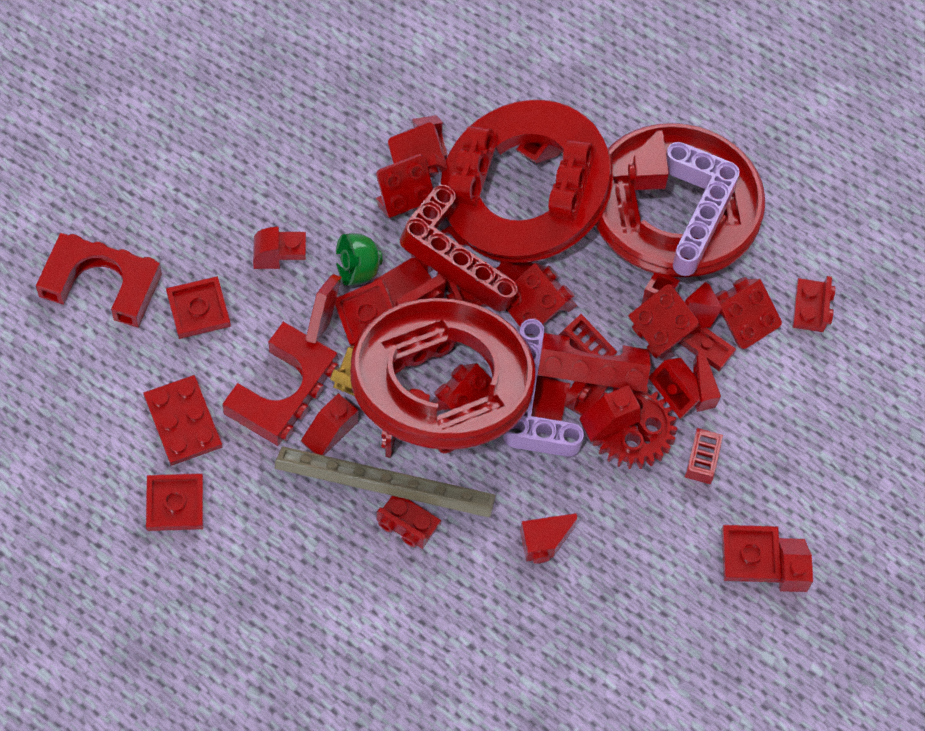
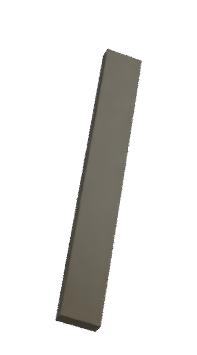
(385, 481)

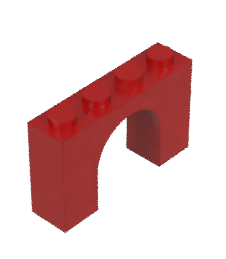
(74, 255)
(617, 371)
(276, 417)

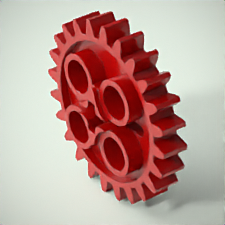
(652, 414)

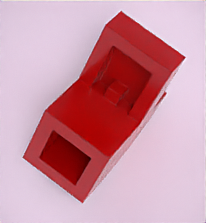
(272, 246)

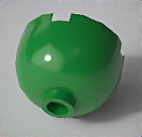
(359, 256)

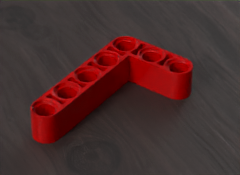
(451, 259)

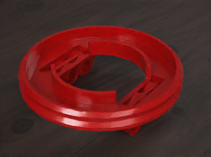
(574, 203)
(654, 248)
(430, 329)

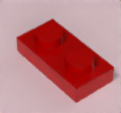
(715, 348)

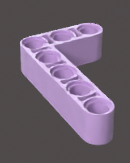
(715, 187)
(532, 426)

